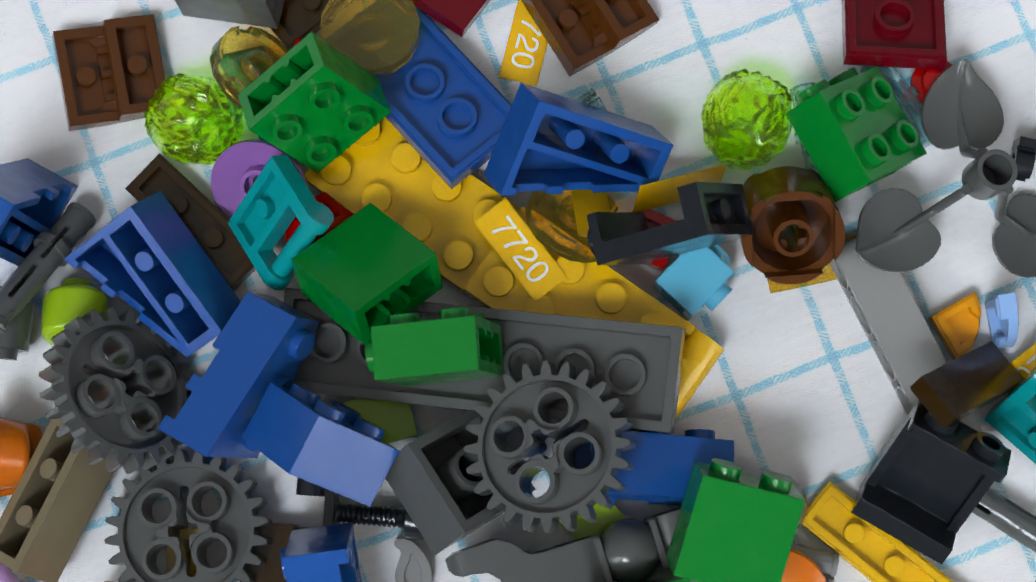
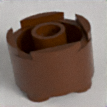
(792, 224)

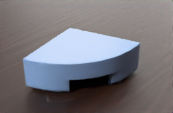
(1003, 319)

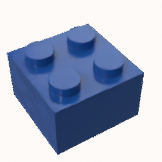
(321, 442)

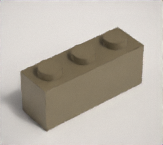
(50, 507)

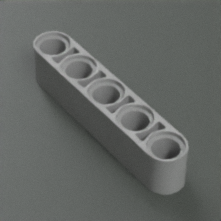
(891, 324)

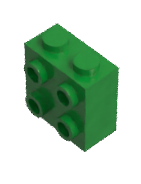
(314, 103)
(854, 131)
(367, 272)
(437, 350)
(734, 525)

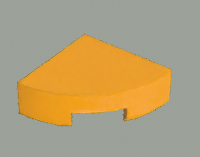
(958, 325)

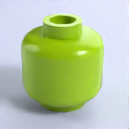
(67, 302)

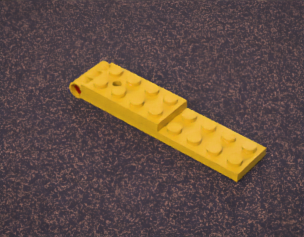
(400, 183)

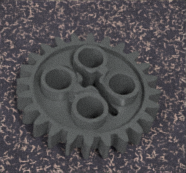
(134, 384)
(570, 489)
(235, 523)

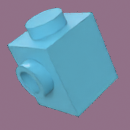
(696, 280)

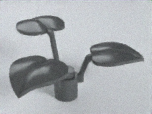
(965, 114)

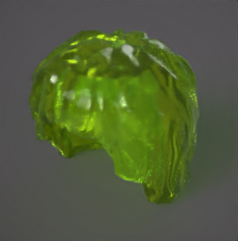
(193, 119)
(746, 119)

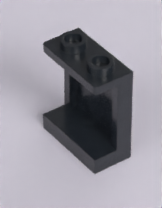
(711, 217)
(930, 481)

